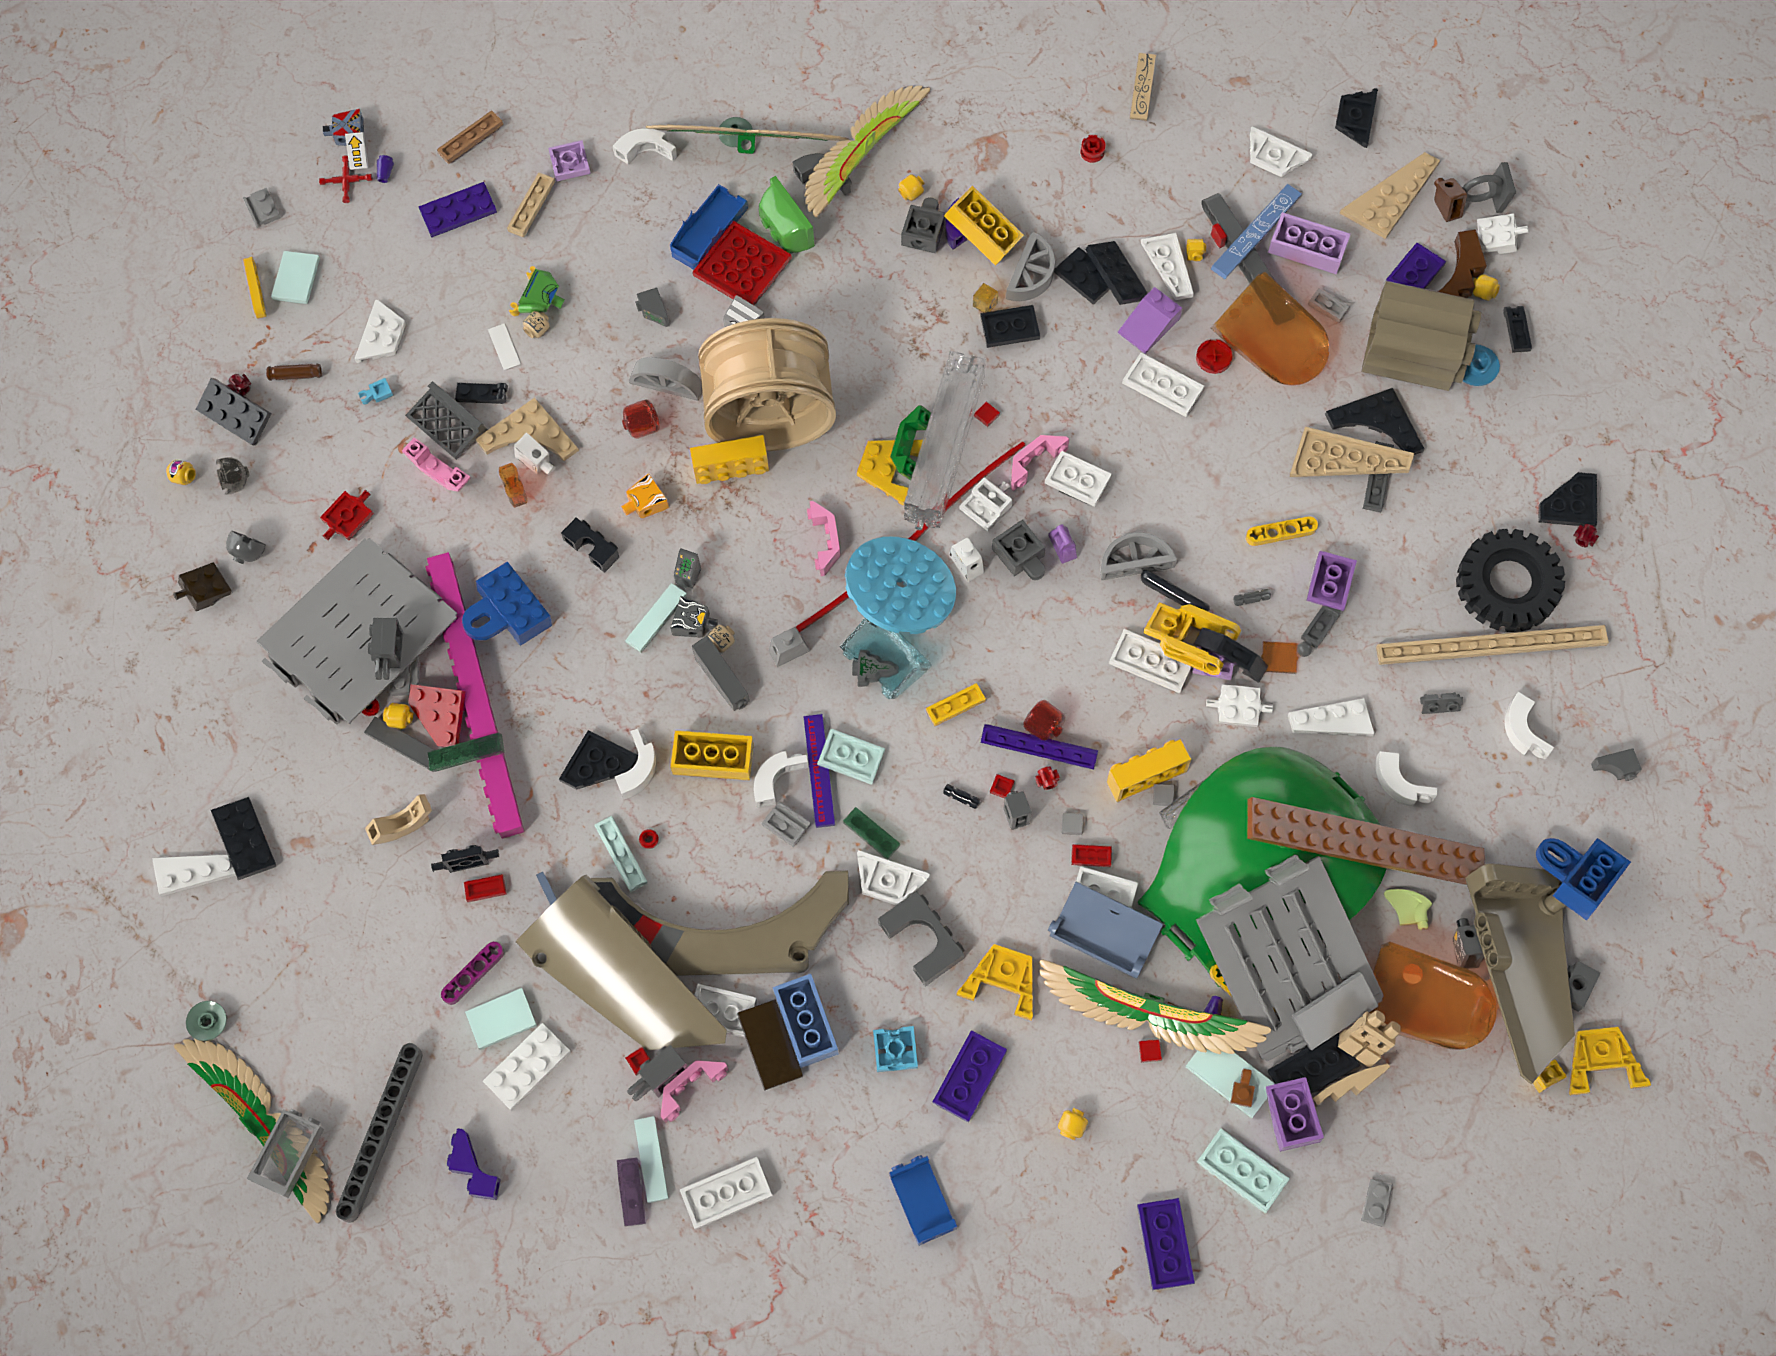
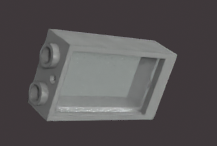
(286, 1152)

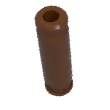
(289, 372)

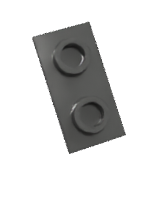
(1447, 703)

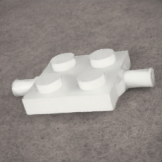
(1239, 705)

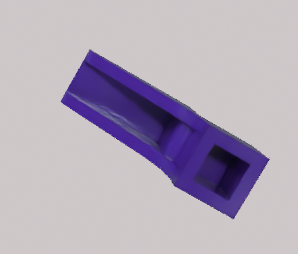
(464, 1162)

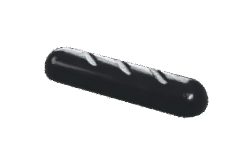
(1171, 591)

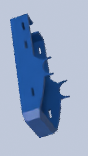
(706, 226)

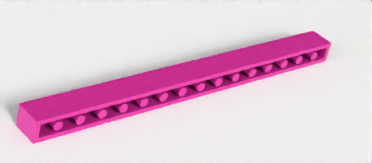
(476, 701)

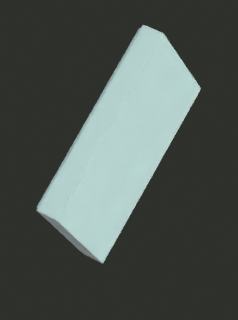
(295, 277)
(851, 756)
(500, 1018)

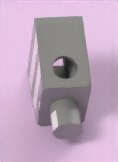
(741, 311)

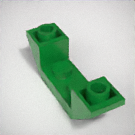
(915, 421)

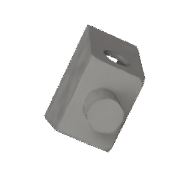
(787, 646)

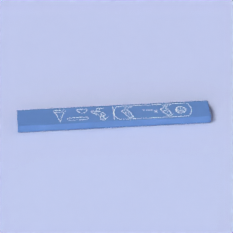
(1255, 231)

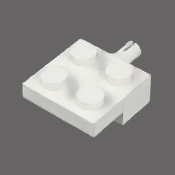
(1499, 233)
(987, 503)

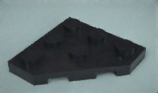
(1572, 502)
(596, 762)

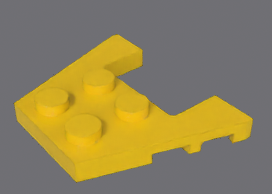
(879, 470)
(1007, 971)
(1603, 1051)

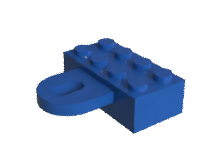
(508, 606)
(1585, 877)

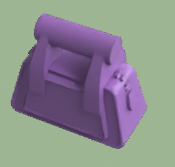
(1063, 543)

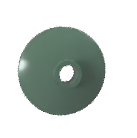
(734, 122)
(200, 1014)

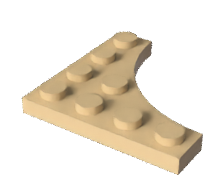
(536, 422)

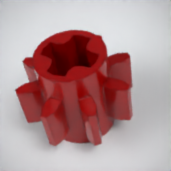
(1047, 778)

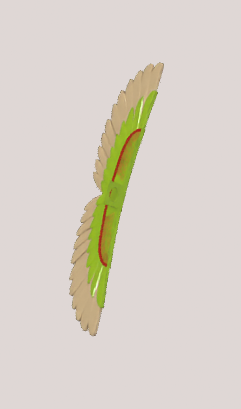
(847, 154)

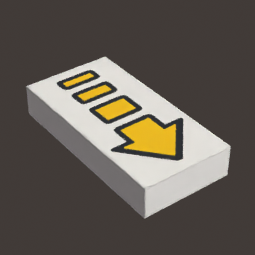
(356, 150)

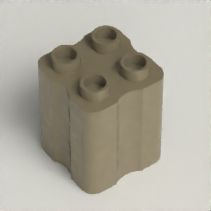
(1421, 336)

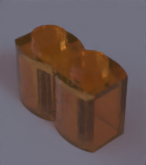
(513, 485)

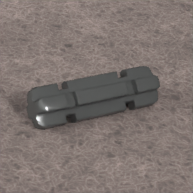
(1252, 597)

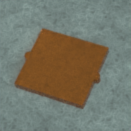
(1280, 657)

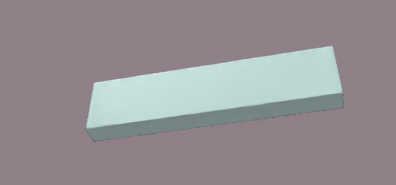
(655, 618)
(621, 854)
(651, 1159)

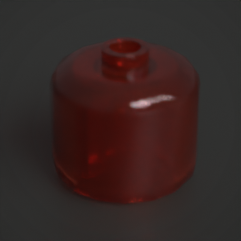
(640, 419)
(1044, 721)

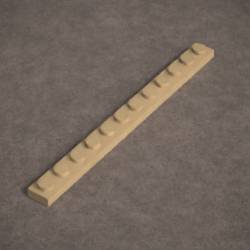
(1492, 644)

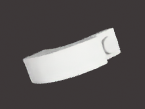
(643, 140)
(1518, 729)
(771, 771)
(640, 775)
(1396, 786)

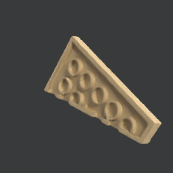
(1387, 201)
(1334, 454)

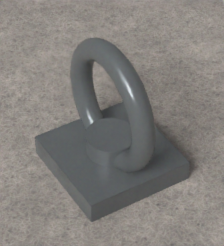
(1500, 187)

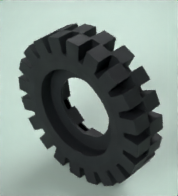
(1502, 611)

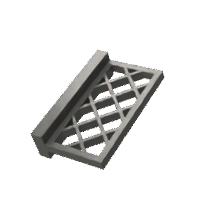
(458, 411)

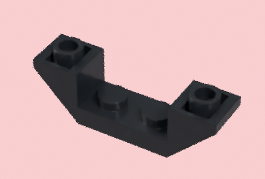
(1234, 652)

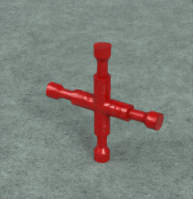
(345, 179)

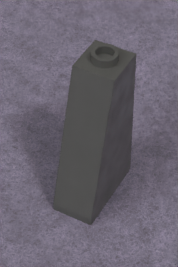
(720, 673)

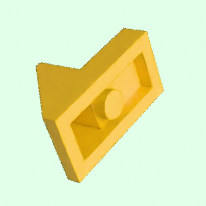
(1551, 1075)

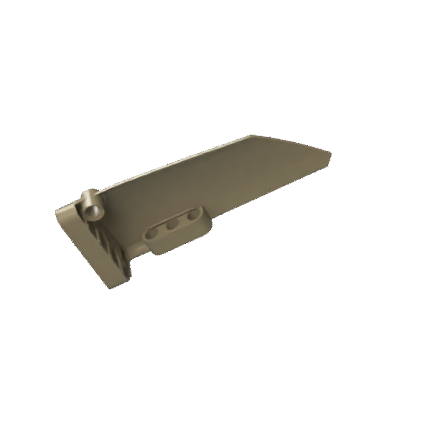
(1526, 959)
(617, 972)

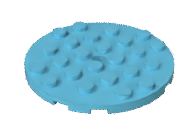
(874, 589)

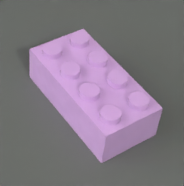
(1309, 243)

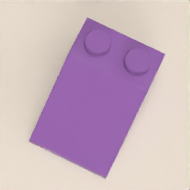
(1150, 320)
(1331, 580)
(1293, 1114)

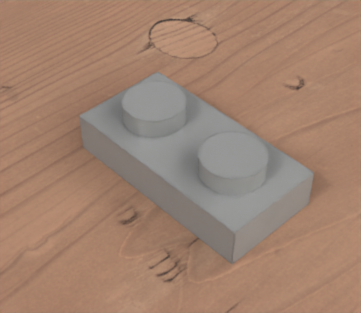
(1328, 305)
(1376, 1202)

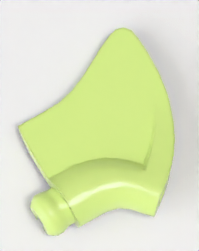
(1409, 906)

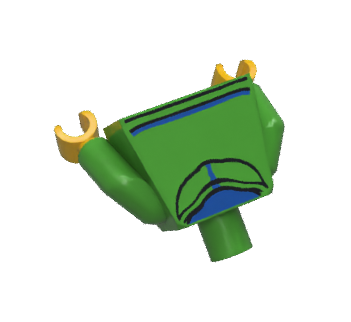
(538, 293)

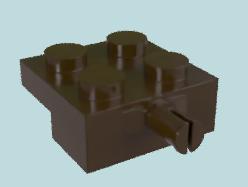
(202, 586)

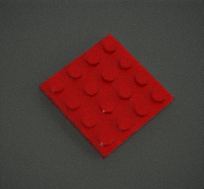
(742, 264)

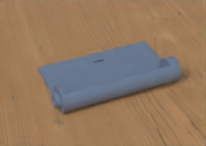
(1115, 939)

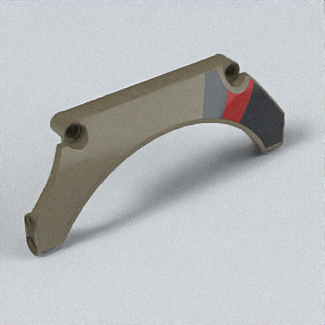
(750, 949)

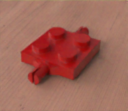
(346, 515)

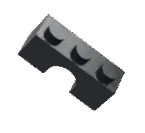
(580, 533)

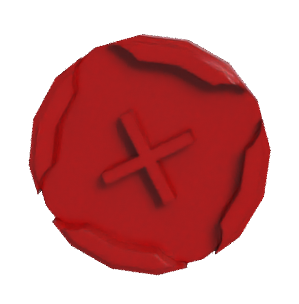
(1214, 356)

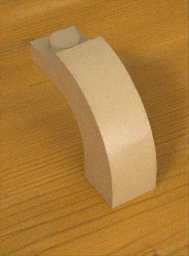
(395, 826)

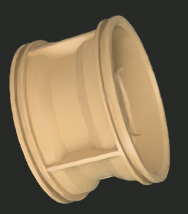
(767, 382)

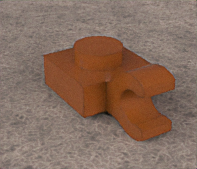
(1242, 1092)

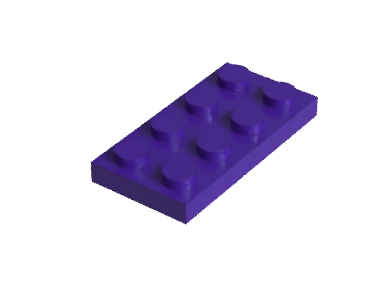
(457, 209)
(969, 1076)
(1165, 1244)

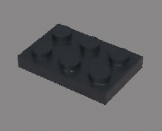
(1082, 275)
(1010, 326)

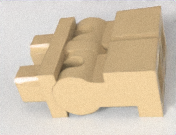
(1369, 1037)

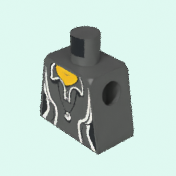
(691, 619)
(1467, 945)

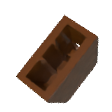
(1450, 198)

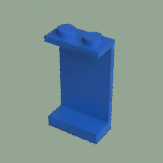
(922, 1200)

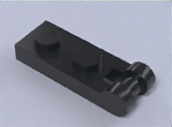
(1517, 329)
(481, 393)

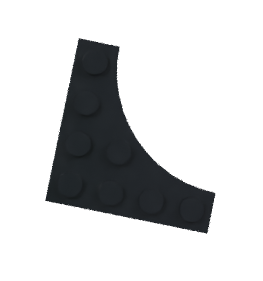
(1379, 413)

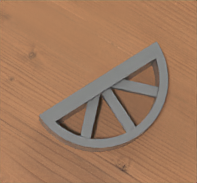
(1015, 293)
(666, 377)
(1136, 566)

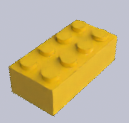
(983, 225)
(729, 459)
(712, 755)
(1148, 769)

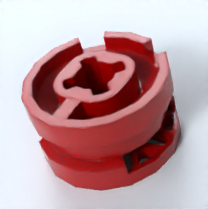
(1092, 148)

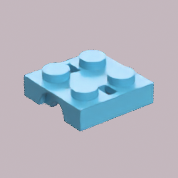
(894, 1043)

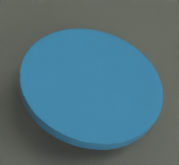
(1483, 367)

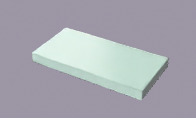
(1223, 1070)
(1243, 1170)

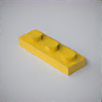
(955, 704)

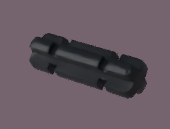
(961, 796)

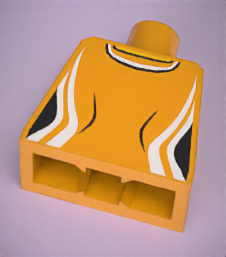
(645, 498)

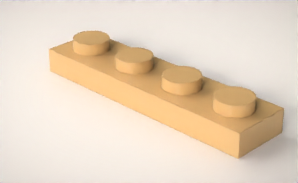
(531, 204)

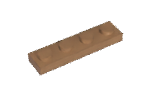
(470, 137)

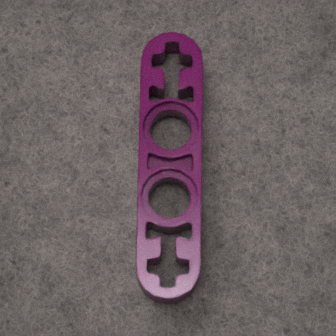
(470, 970)

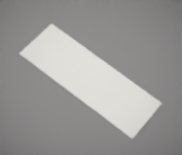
(504, 346)

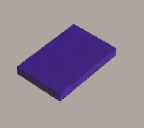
(1417, 268)

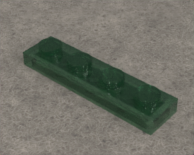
(465, 752)

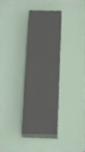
(1376, 488)
(399, 742)

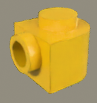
(1195, 249)

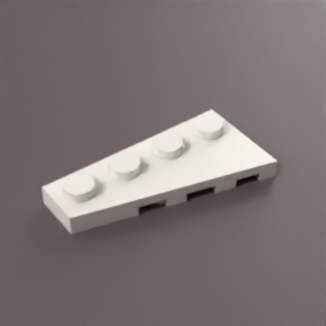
(1169, 262)
(1335, 719)
(183, 873)

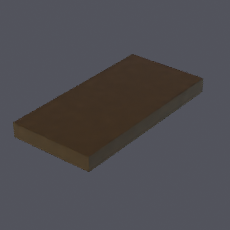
(770, 1045)

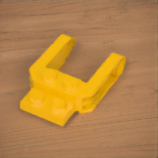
(1172, 627)

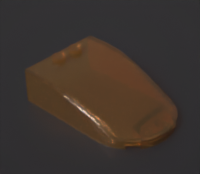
(1274, 333)
(1433, 998)

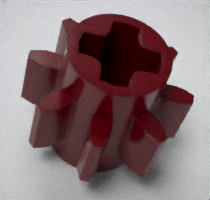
(239, 383)
(1586, 535)

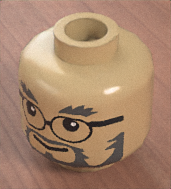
(536, 324)
(722, 637)

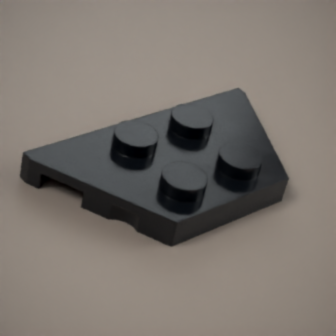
(1356, 115)

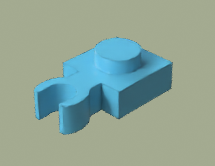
(378, 390)

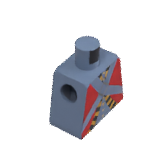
(344, 123)

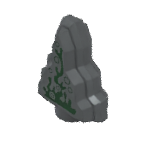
(871, 668)

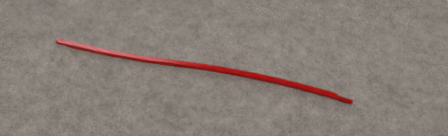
(918, 533)

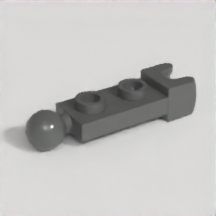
(1318, 629)

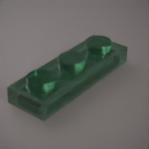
(871, 833)

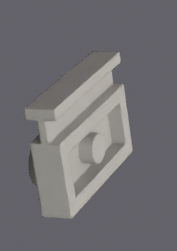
(261, 207)
(409, 676)
(786, 824)

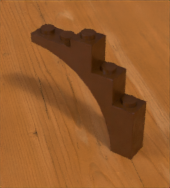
(1469, 265)

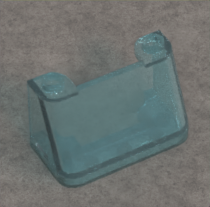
(889, 647)

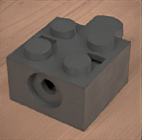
(923, 226)
(1020, 550)
(385, 645)
(658, 1073)

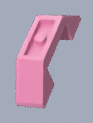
(1052, 444)
(449, 478)
(821, 516)
(713, 1070)

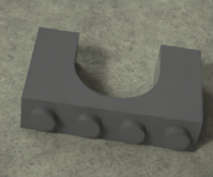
(916, 911)

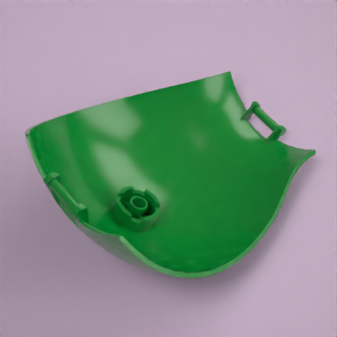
(1212, 846)

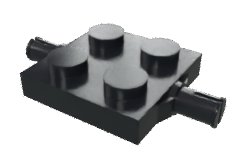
(464, 859)

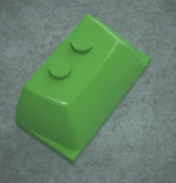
(785, 219)

